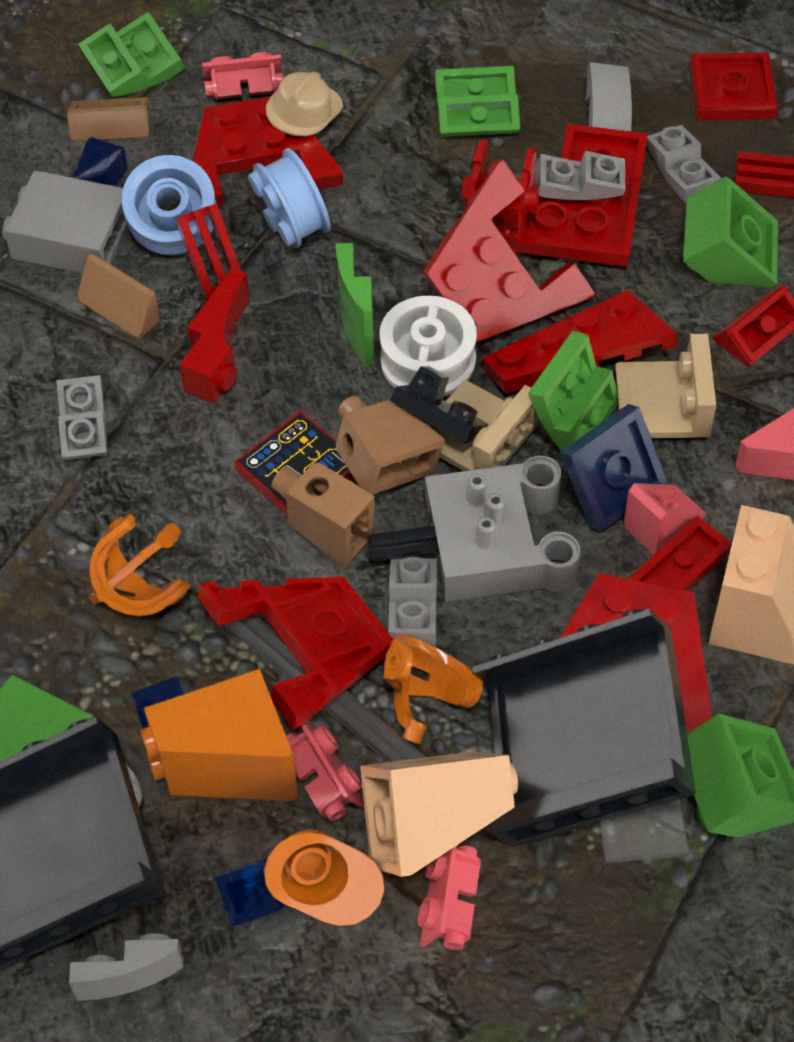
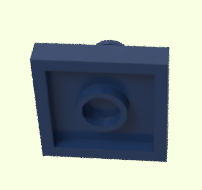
(608, 464)

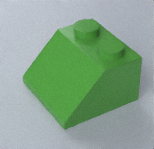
(730, 237)
(740, 777)

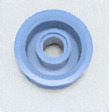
(156, 182)
(290, 198)

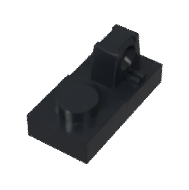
(424, 399)

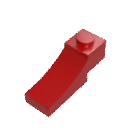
(210, 362)

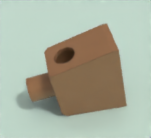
(385, 444)
(327, 510)

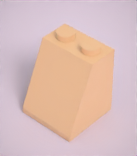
(758, 588)
(432, 805)

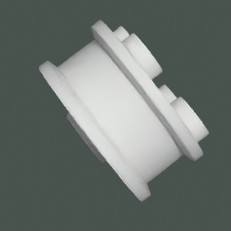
(430, 334)

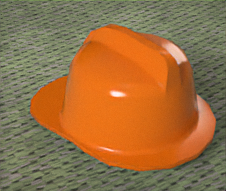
(324, 878)

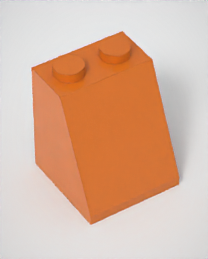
(221, 743)

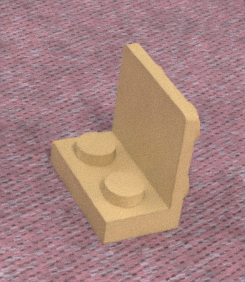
(672, 395)
(508, 428)

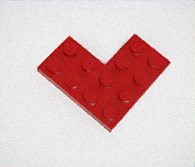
(589, 228)

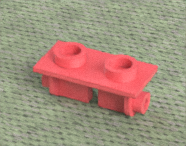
(225, 74)
(336, 783)
(441, 912)

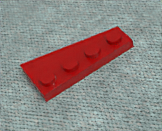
(613, 327)

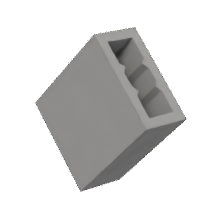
(65, 221)

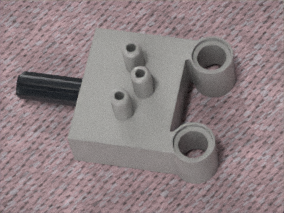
(485, 533)

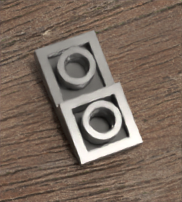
(609, 96)
(680, 161)
(592, 178)
(82, 417)
(413, 598)
(144, 964)

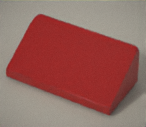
(759, 326)

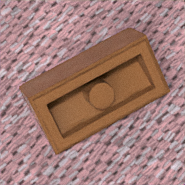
(109, 119)
(118, 297)

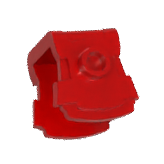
(514, 214)

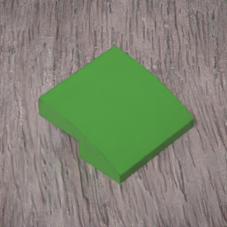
(132, 56)
(477, 101)
(355, 304)
(573, 392)
(31, 716)

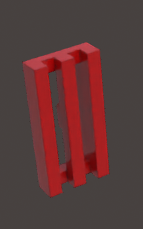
(777, 170)
(193, 252)

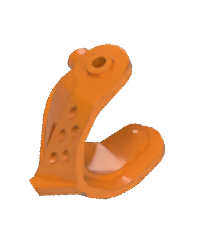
(121, 574)
(447, 680)

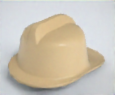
(303, 104)

